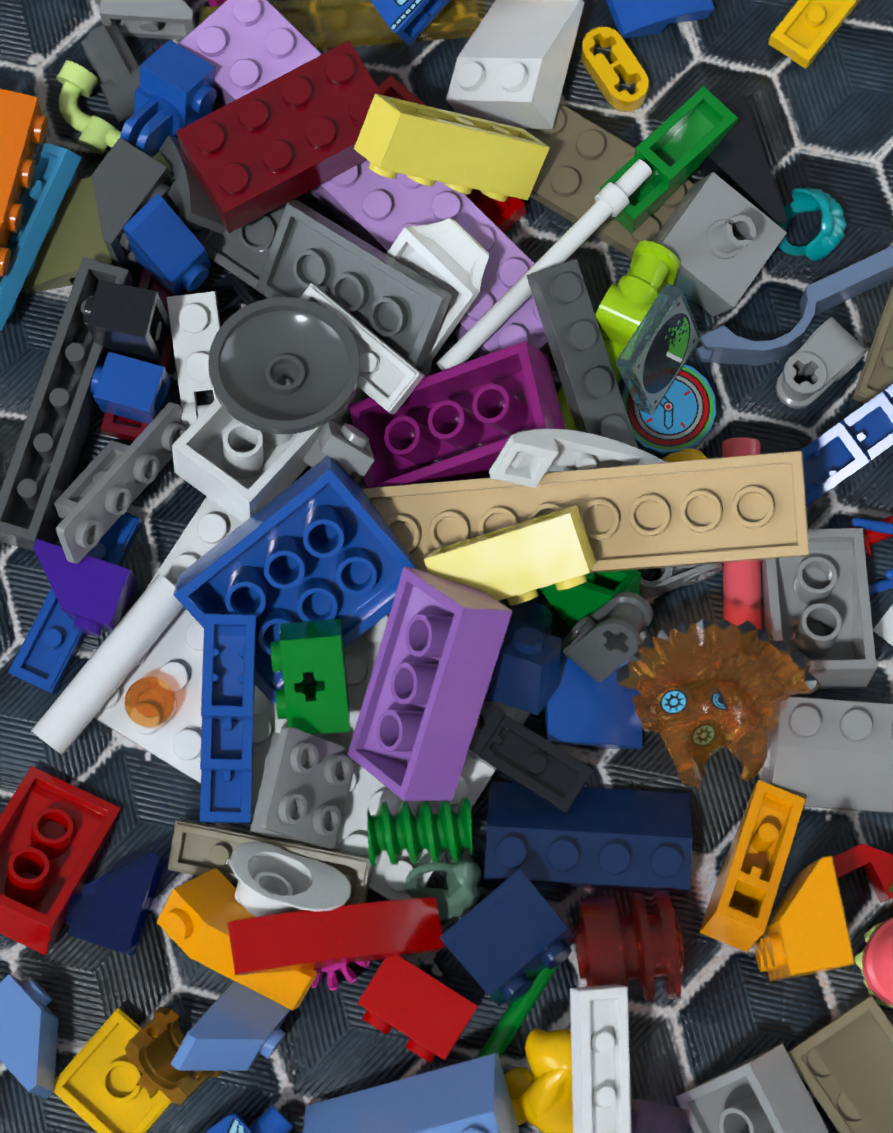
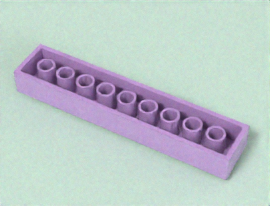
(256, 45)

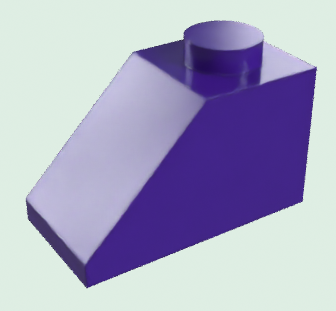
(89, 592)

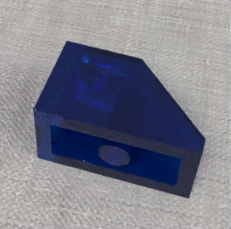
(117, 905)

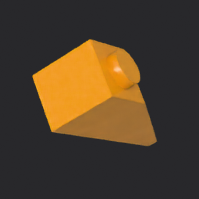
(753, 867)
(197, 923)

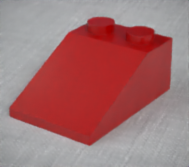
(46, 855)

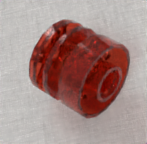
(631, 947)

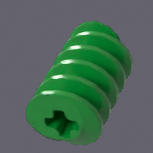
(419, 831)

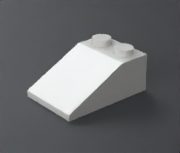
(517, 63)

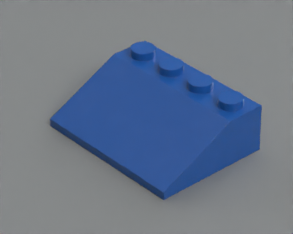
(301, 559)

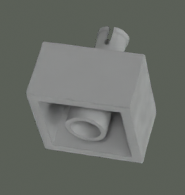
(718, 243)

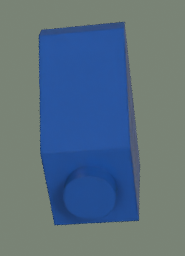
(167, 248)

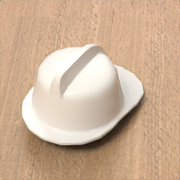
(284, 882)

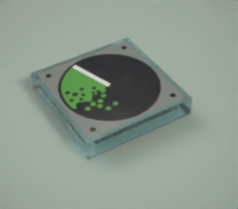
(658, 349)

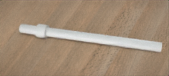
(609, 202)

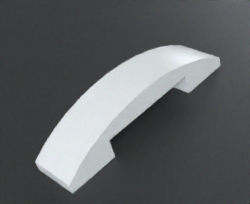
(544, 451)

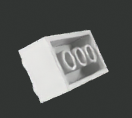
(240, 464)

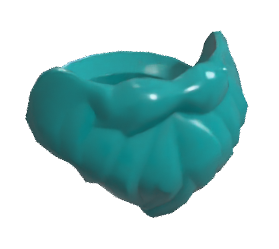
(832, 223)

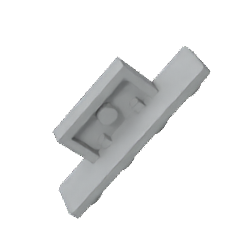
(114, 482)

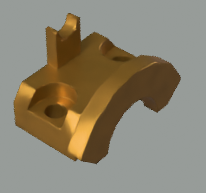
(156, 1054)

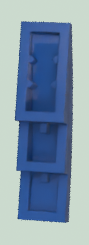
(848, 445)
(227, 718)

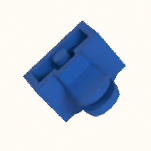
(170, 95)

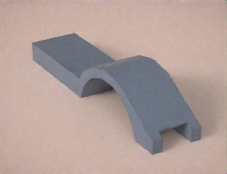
(727, 348)

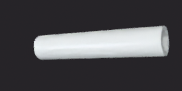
(109, 666)

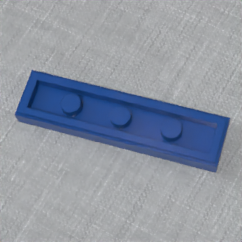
(52, 639)

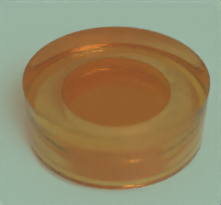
(150, 703)

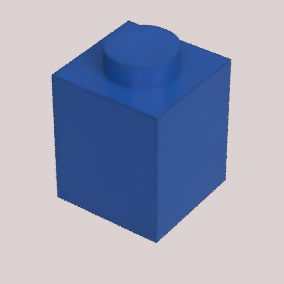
(130, 387)

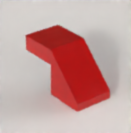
(876, 864)

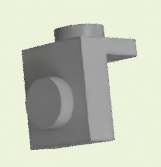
(342, 444)

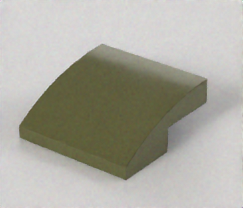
(72, 237)

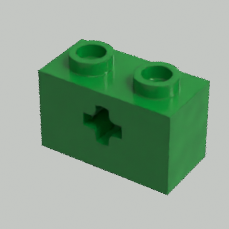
(317, 649)

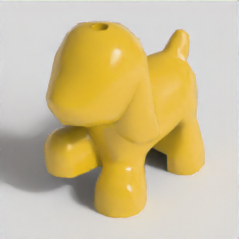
(545, 1094)

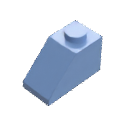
(232, 1032)
(28, 1035)

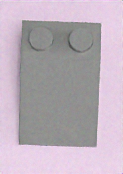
(824, 607)

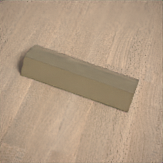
(851, 1068)

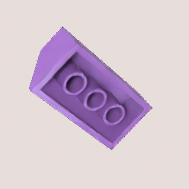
(428, 685)

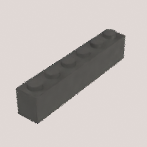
(56, 419)

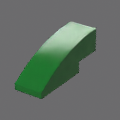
(674, 154)

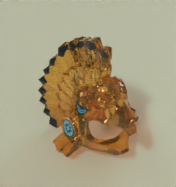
(714, 690)

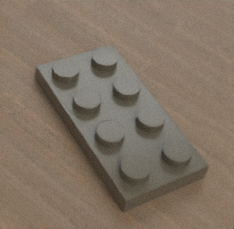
(576, 168)

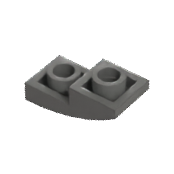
(186, 191)

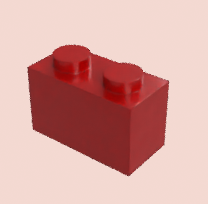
(417, 1007)

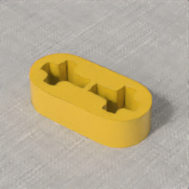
(606, 74)

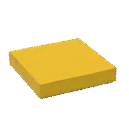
(103, 1082)

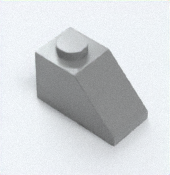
(149, 18)

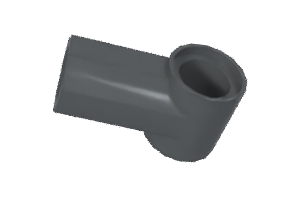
(115, 68)

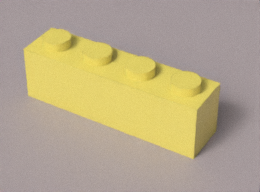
(450, 149)

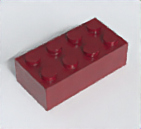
(281, 137)

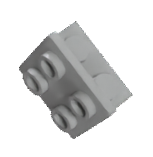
(303, 788)

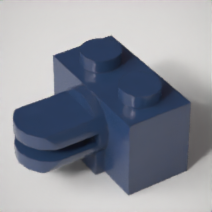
(527, 661)

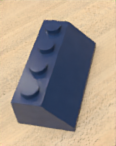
(602, 842)

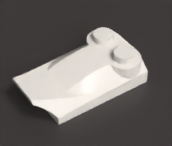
(448, 259)

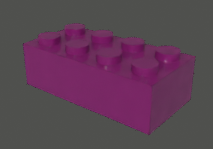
(459, 418)

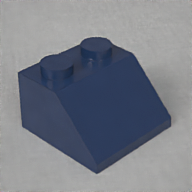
(509, 939)

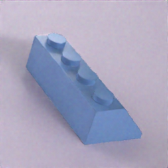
(445, 1100)

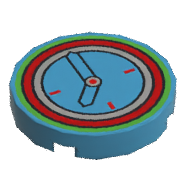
(681, 418)

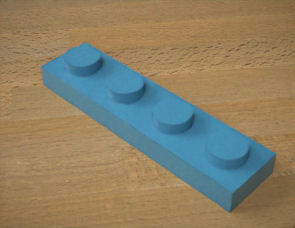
(52, 178)

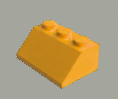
(806, 927)

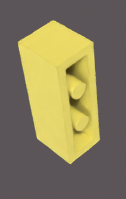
(520, 557)

